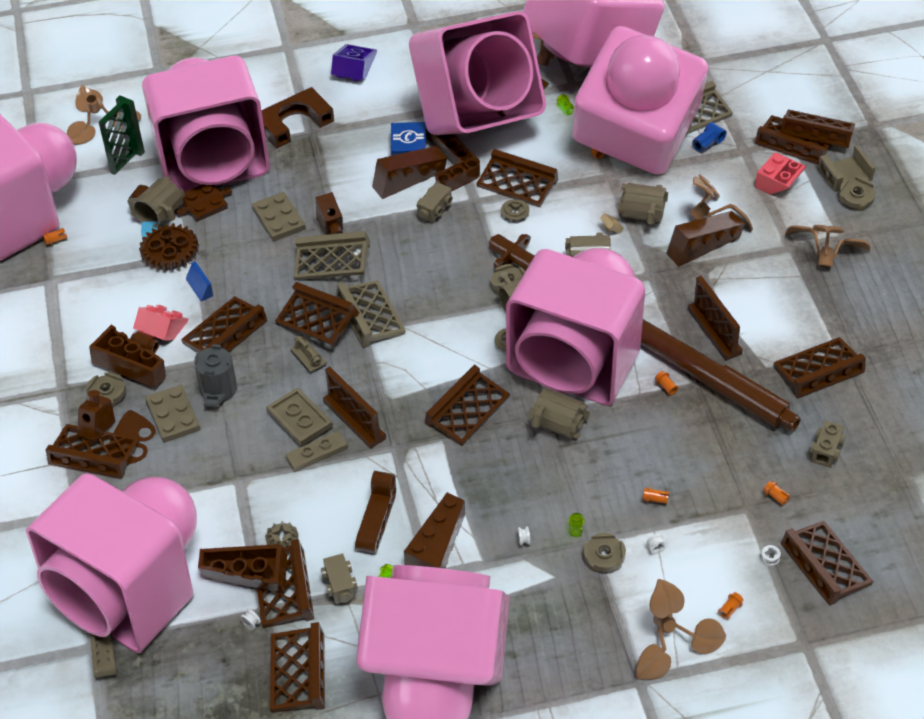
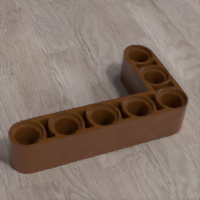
(465, 164)

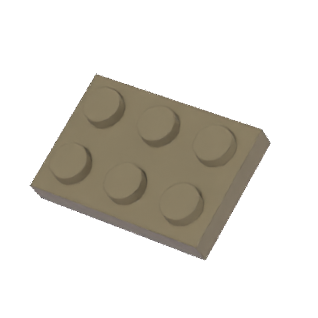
(278, 216)
(172, 413)
(299, 416)

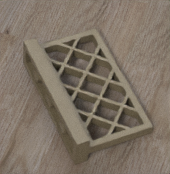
(710, 91)
(331, 244)
(363, 327)

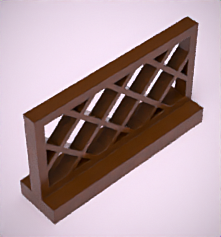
(817, 128)
(798, 147)
(523, 168)
(327, 302)
(715, 320)
(231, 335)
(825, 375)
(451, 399)
(352, 409)
(89, 460)
(813, 566)
(301, 586)
(315, 669)

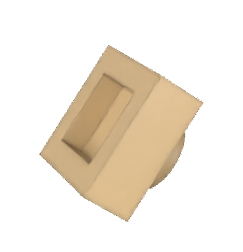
(611, 223)

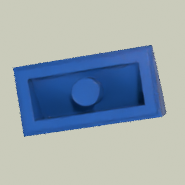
(199, 282)

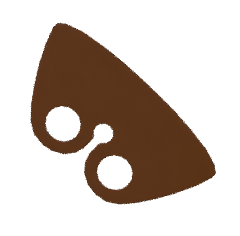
(130, 425)

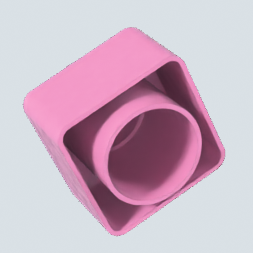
(580, 27)
(475, 71)
(639, 99)
(206, 122)
(32, 167)
(576, 323)
(116, 556)
(432, 639)

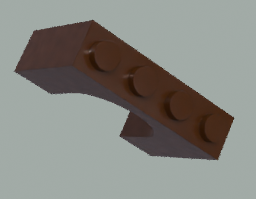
(305, 103)

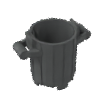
(215, 375)

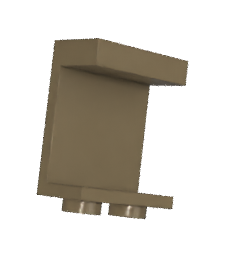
(850, 167)

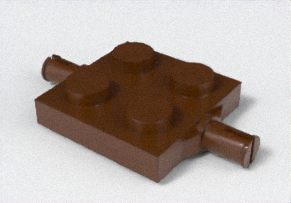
(204, 202)

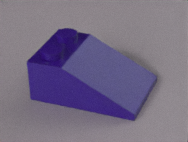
(352, 62)

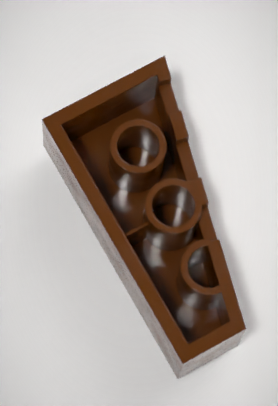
(407, 169)
(703, 236)
(126, 357)
(437, 535)
(246, 565)

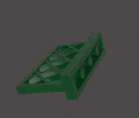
(130, 132)

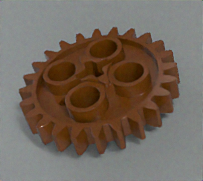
(169, 247)

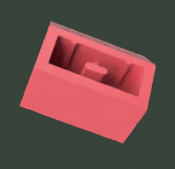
(778, 174)
(159, 322)

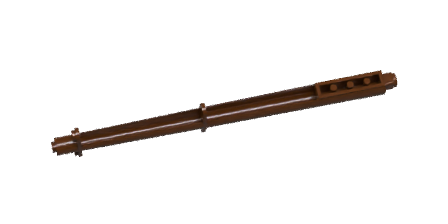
(720, 378)

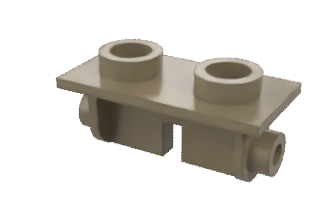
(307, 354)

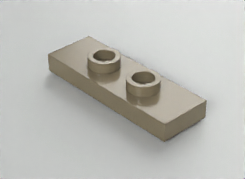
(316, 451)
(103, 655)

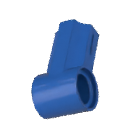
(711, 134)

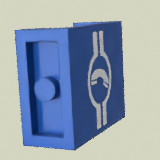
(407, 137)

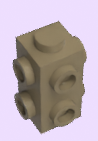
(434, 202)
(827, 445)
(340, 584)

